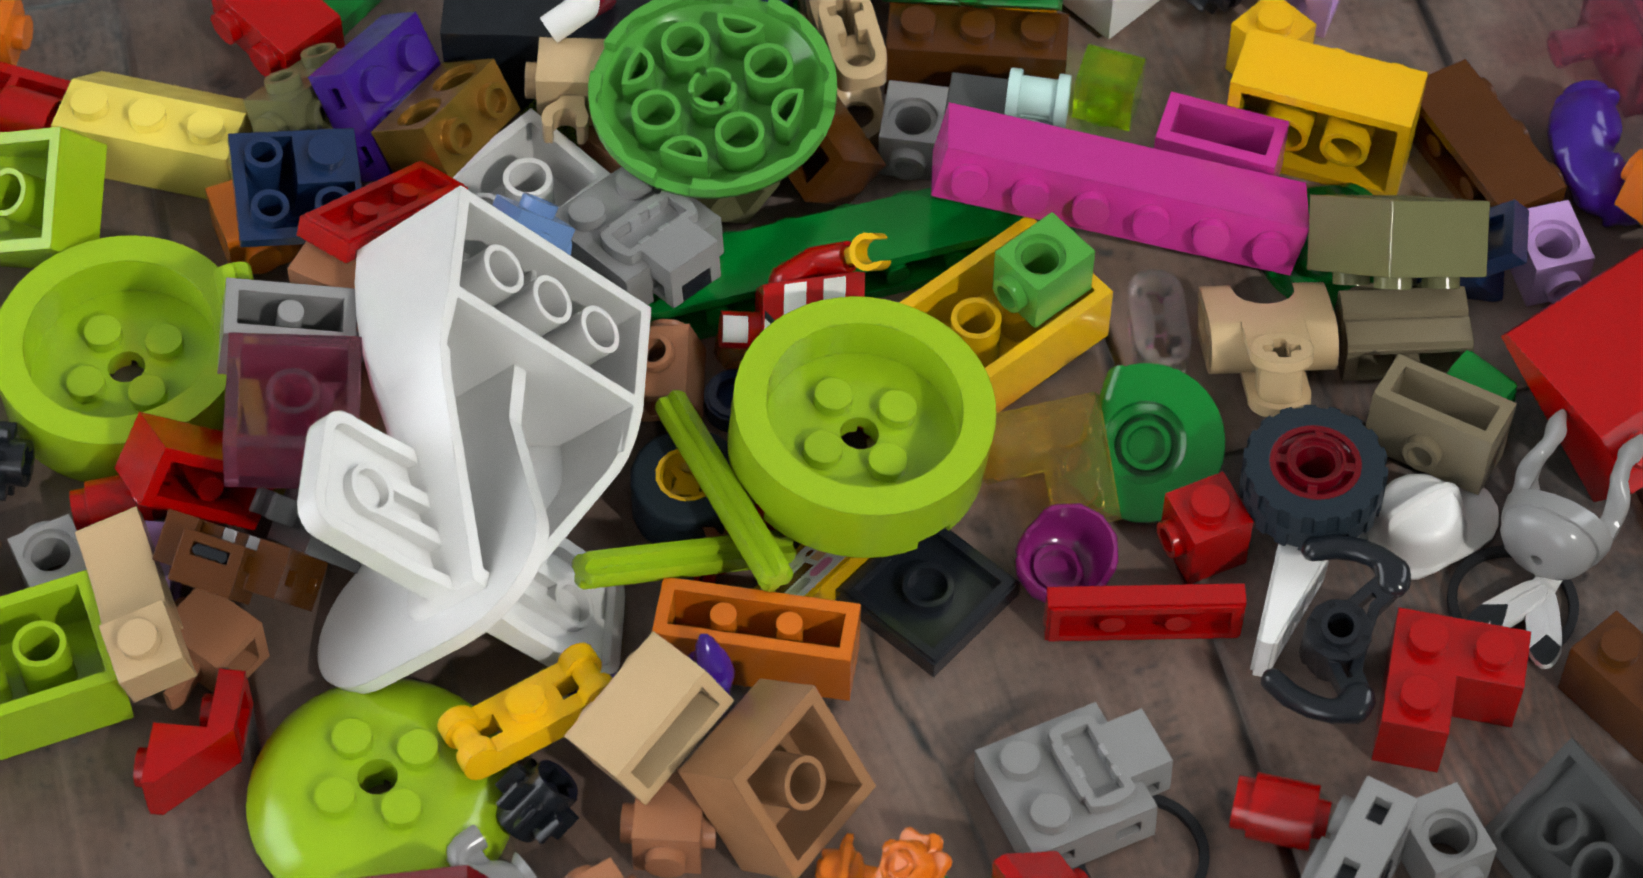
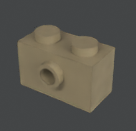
(1440, 423)

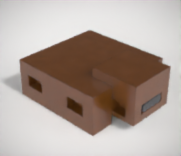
(236, 563)

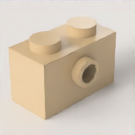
(649, 717)

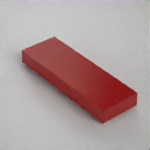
(374, 209)
(1144, 612)

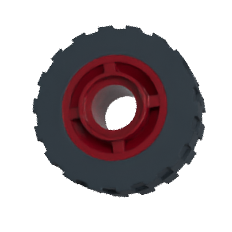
(1320, 444)

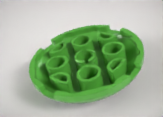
(679, 55)

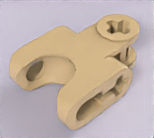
(857, 52)
(1269, 342)

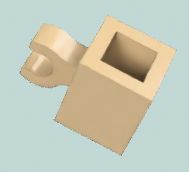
(561, 83)

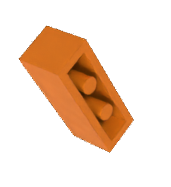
(765, 632)

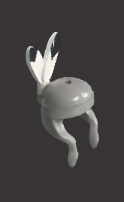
(1553, 542)

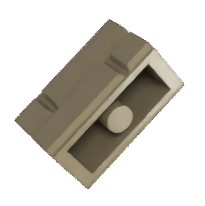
(1416, 323)

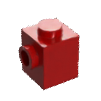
(1205, 528)

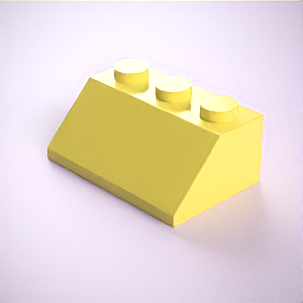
(155, 130)

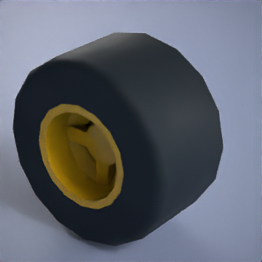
(667, 496)

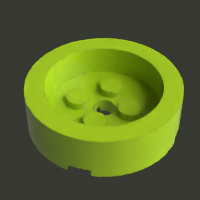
(87, 319)
(870, 368)

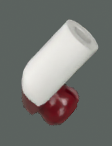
(572, 15)

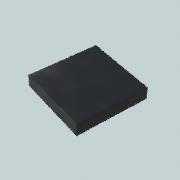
(930, 598)

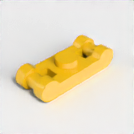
(525, 714)

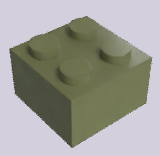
(1398, 240)

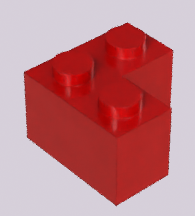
(1444, 671)

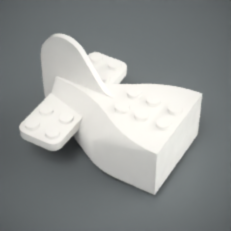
(505, 419)

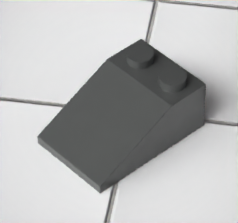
(1570, 823)

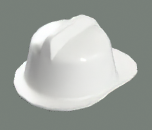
(1433, 522)

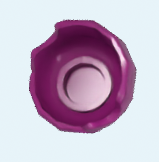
(1066, 549)

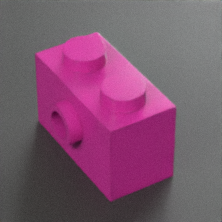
(1222, 134)

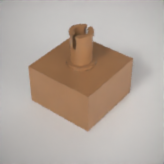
(777, 778)

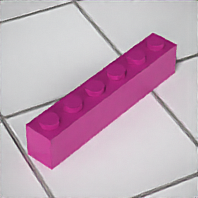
(1120, 189)

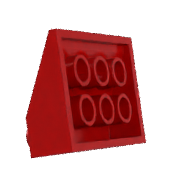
(1589, 362)

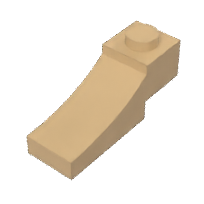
(135, 606)

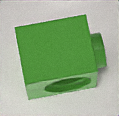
(1047, 249)

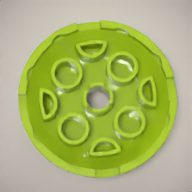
(314, 774)

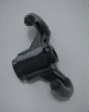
(1341, 633)

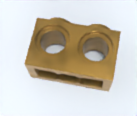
(448, 117)

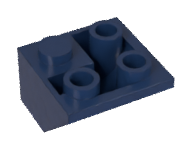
(286, 176)

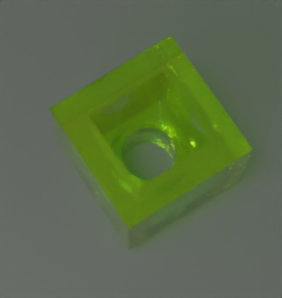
(1108, 87)

